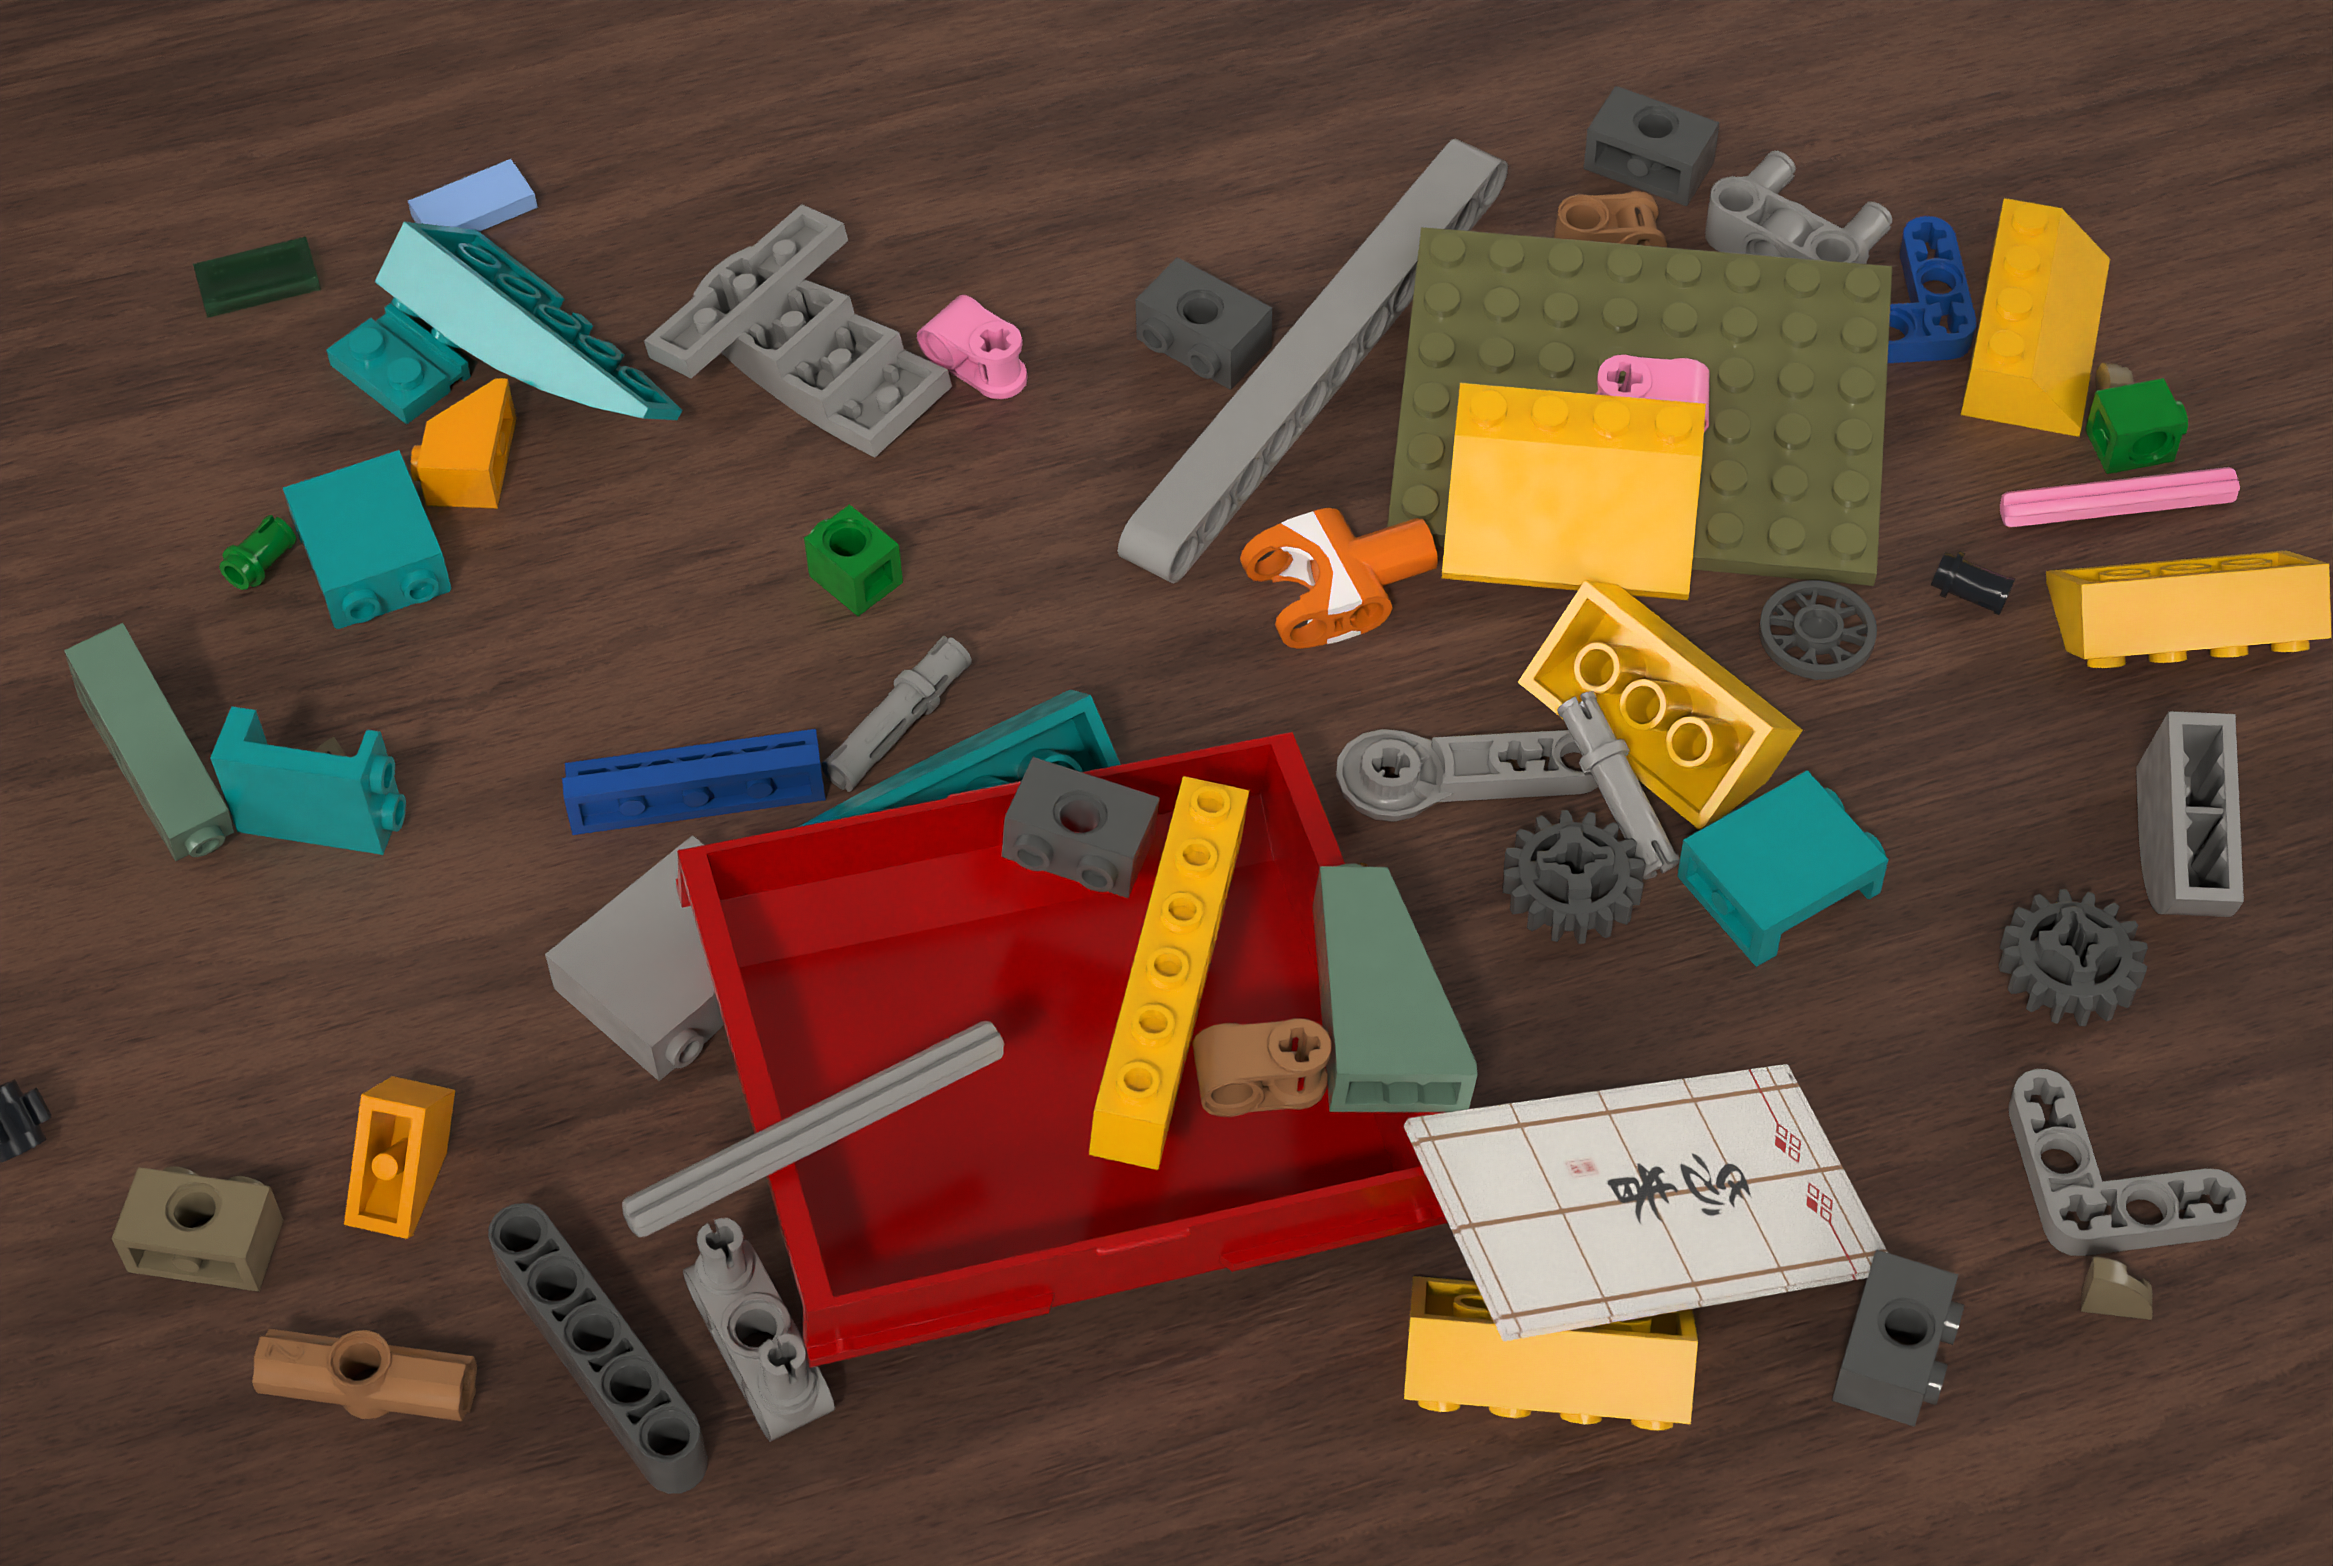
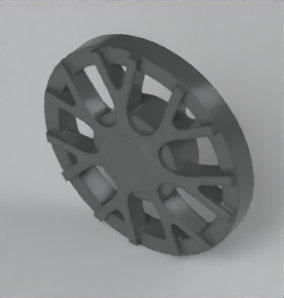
(1817, 630)

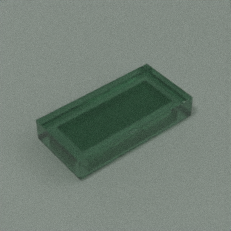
(256, 277)

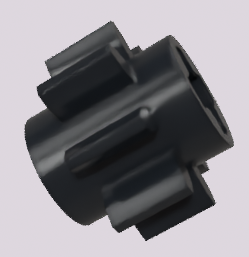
(20, 1120)

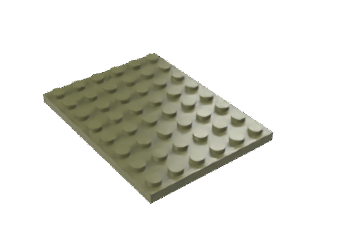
(1789, 361)

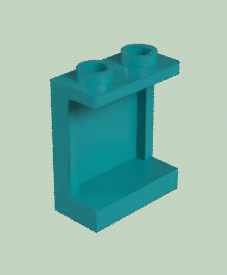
(368, 539)
(305, 792)
(1779, 863)

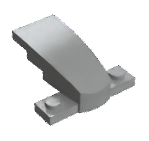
(802, 338)

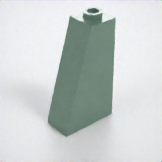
(148, 743)
(1383, 1002)

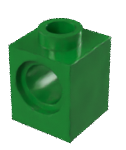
(2136, 425)
(853, 560)

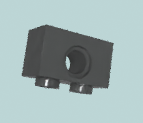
(1651, 145)
(1203, 323)
(1057, 803)
(1890, 1376)

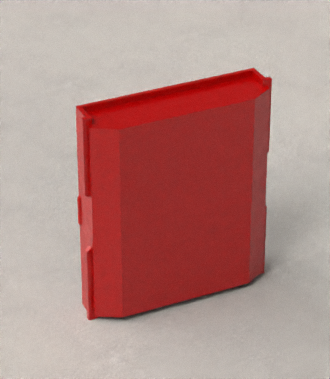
(982, 1199)

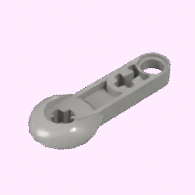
(1453, 770)

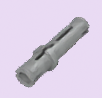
(914, 695)
(1607, 762)

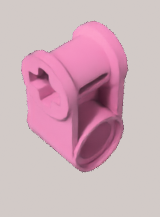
(976, 348)
(1656, 379)

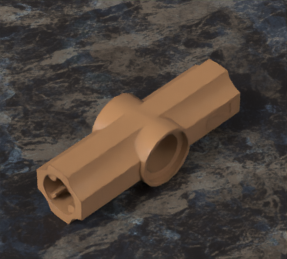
(325, 1367)

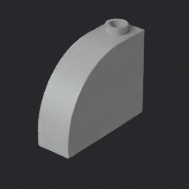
(2191, 816)
(642, 972)

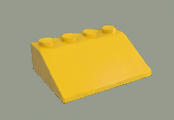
(1573, 490)

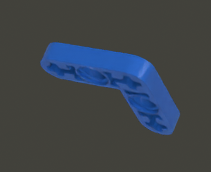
(1921, 317)

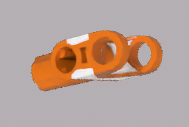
(1339, 570)

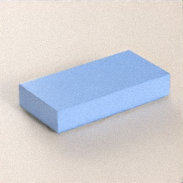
(477, 199)

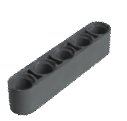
(603, 1374)

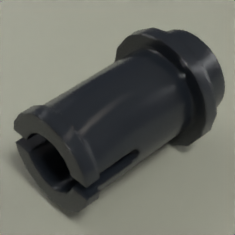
(1972, 582)

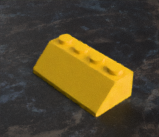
(2037, 322)
(2191, 606)
(1686, 719)
(1613, 1369)

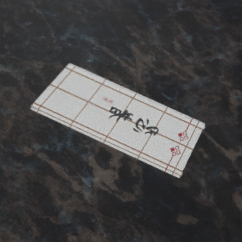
(1644, 1199)

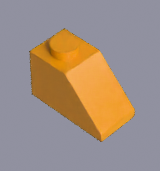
(467, 449)
(397, 1154)

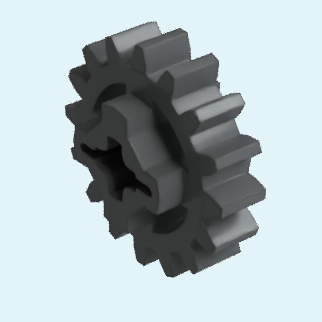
(1573, 876)
(2073, 957)

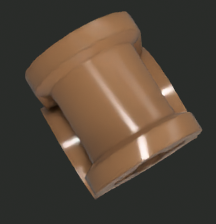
(1610, 219)
(1255, 1069)

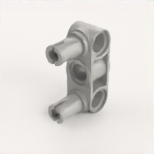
(1755, 220)
(741, 1300)

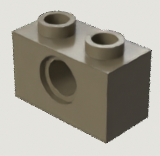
(227, 1251)

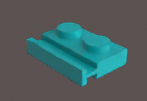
(398, 363)

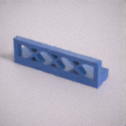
(693, 782)

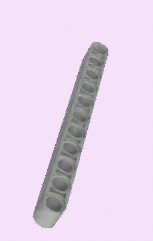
(1305, 367)

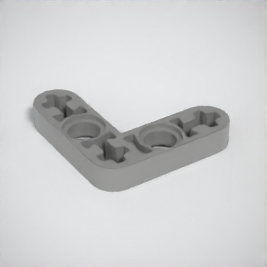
(2089, 1196)

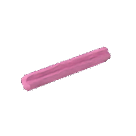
(2119, 497)

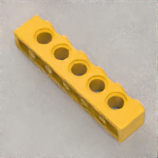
(1168, 974)

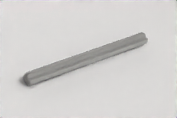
(812, 1129)

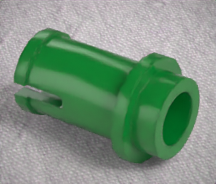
(248, 561)

